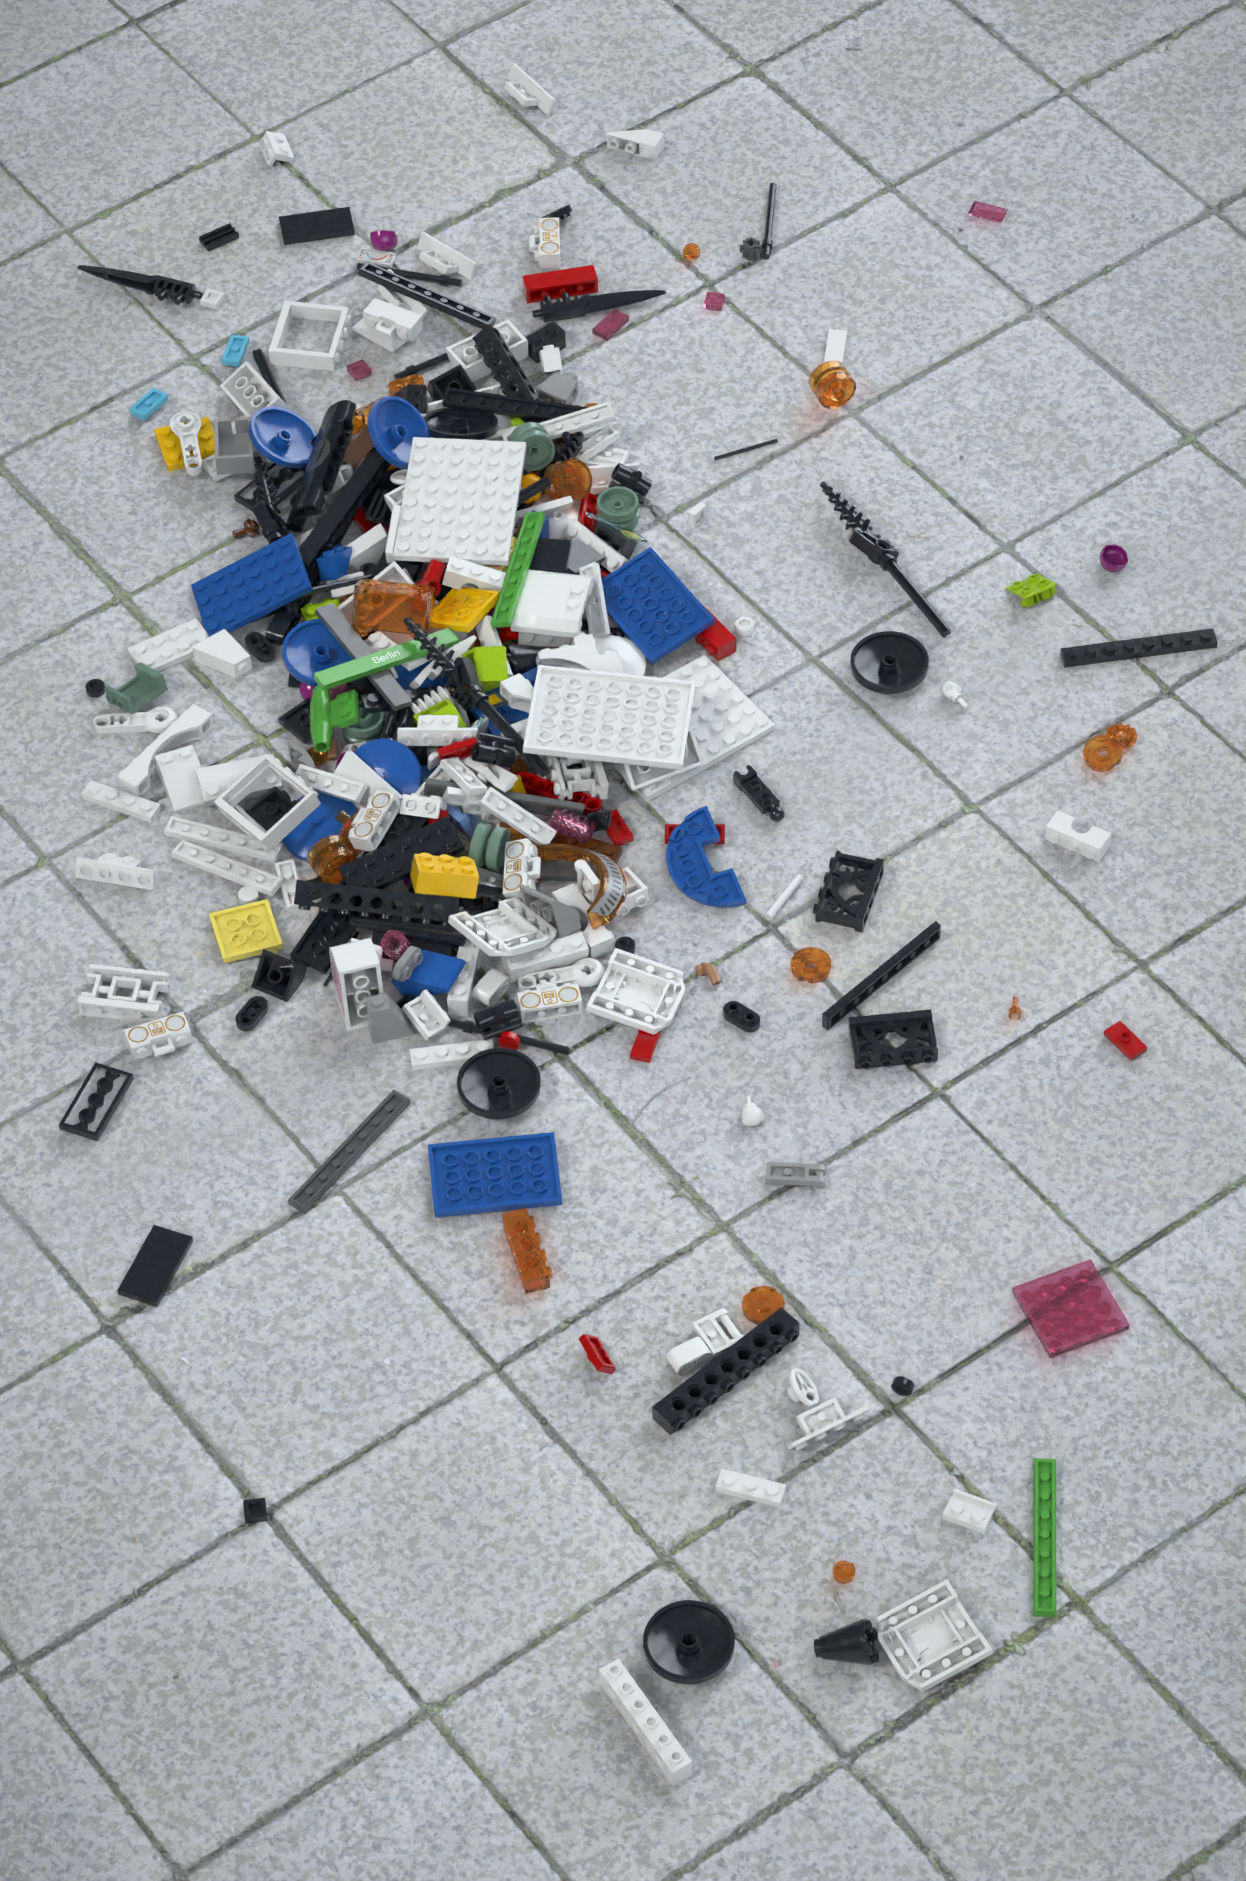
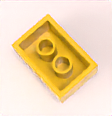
(444, 875)

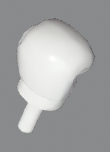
(953, 692)
(751, 1113)

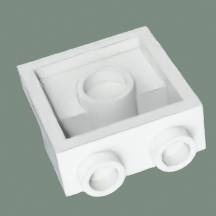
(636, 893)

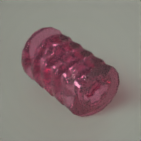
(572, 827)
(390, 939)

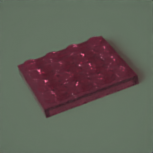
(1070, 1308)

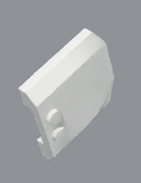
(552, 603)
(505, 930)
(638, 992)
(940, 1638)

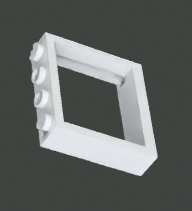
(309, 359)
(250, 780)

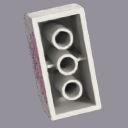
(355, 976)

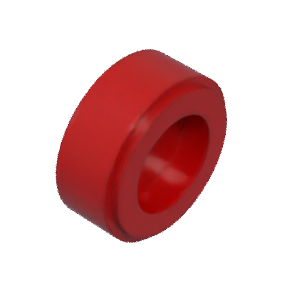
(509, 1040)

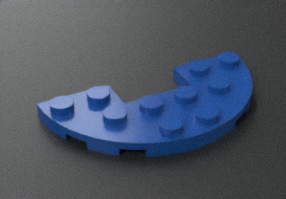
(690, 866)

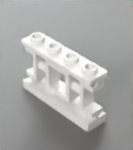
(577, 779)
(124, 1007)

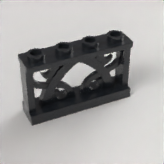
(871, 873)
(882, 1024)

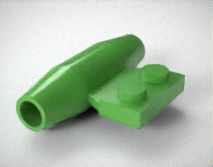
(329, 714)

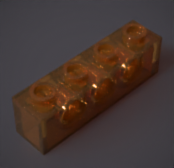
(531, 1263)

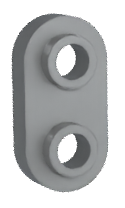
(407, 963)

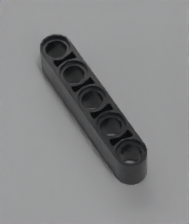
(484, 903)

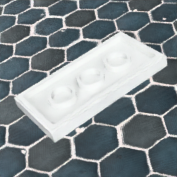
(355, 769)

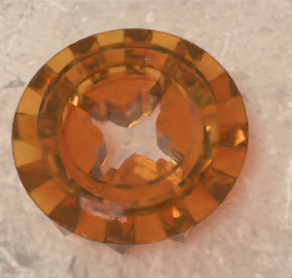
(1130, 734)

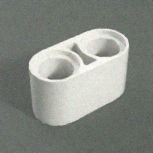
(491, 987)
(689, 1356)

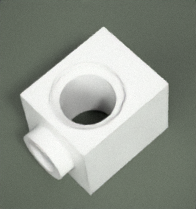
(550, 359)

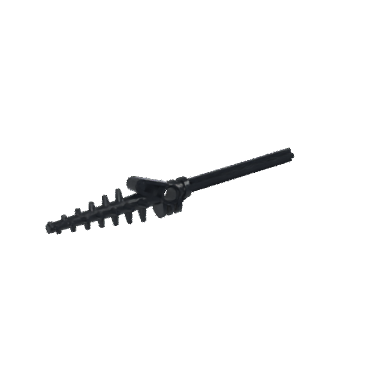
(267, 515)
(881, 553)
(469, 689)

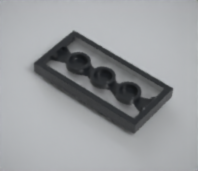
(285, 481)
(96, 1101)

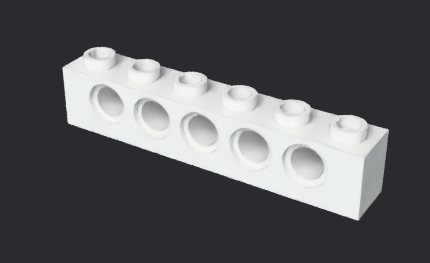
(645, 1722)

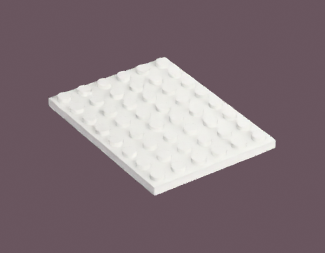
(460, 500)
(609, 717)
(720, 718)

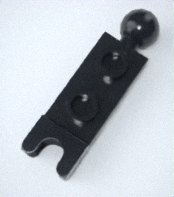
(759, 793)

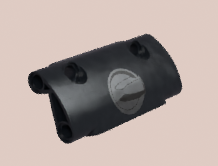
(323, 463)

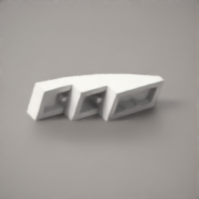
(429, 672)
(469, 804)

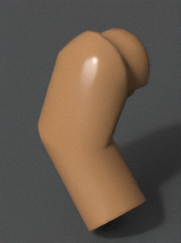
(332, 752)
(710, 971)

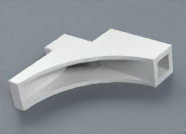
(581, 655)

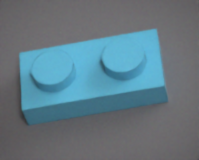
(235, 350)
(148, 404)

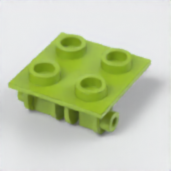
(1033, 589)

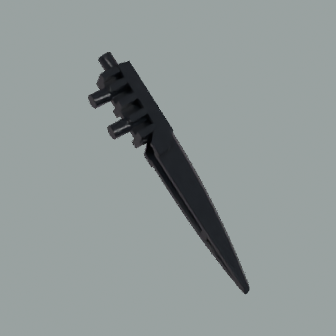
(155, 284)
(589, 304)
(569, 449)

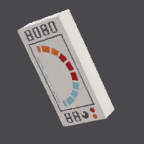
(376, 257)

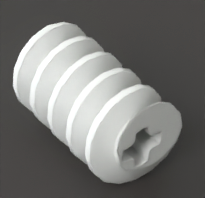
(435, 698)

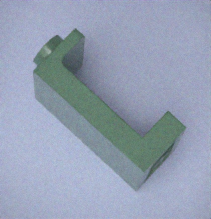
(138, 691)

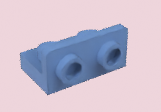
(464, 822)

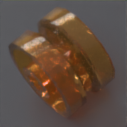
(832, 384)
(568, 479)
(328, 856)

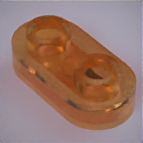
(396, 385)

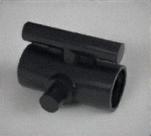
(630, 479)
(397, 719)
(493, 750)
(498, 1019)

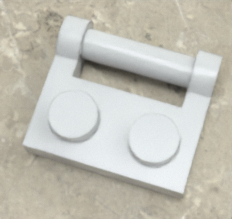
(587, 880)
(713, 1335)

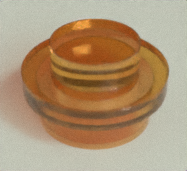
(691, 251)

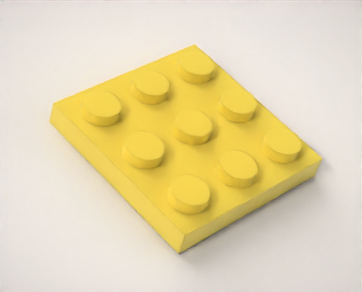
(245, 930)

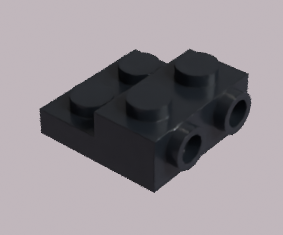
(271, 808)

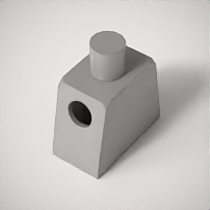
(559, 388)

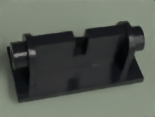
(601, 819)

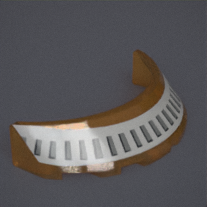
(612, 879)

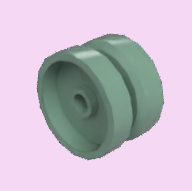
(539, 445)
(619, 507)
(367, 729)
(489, 846)

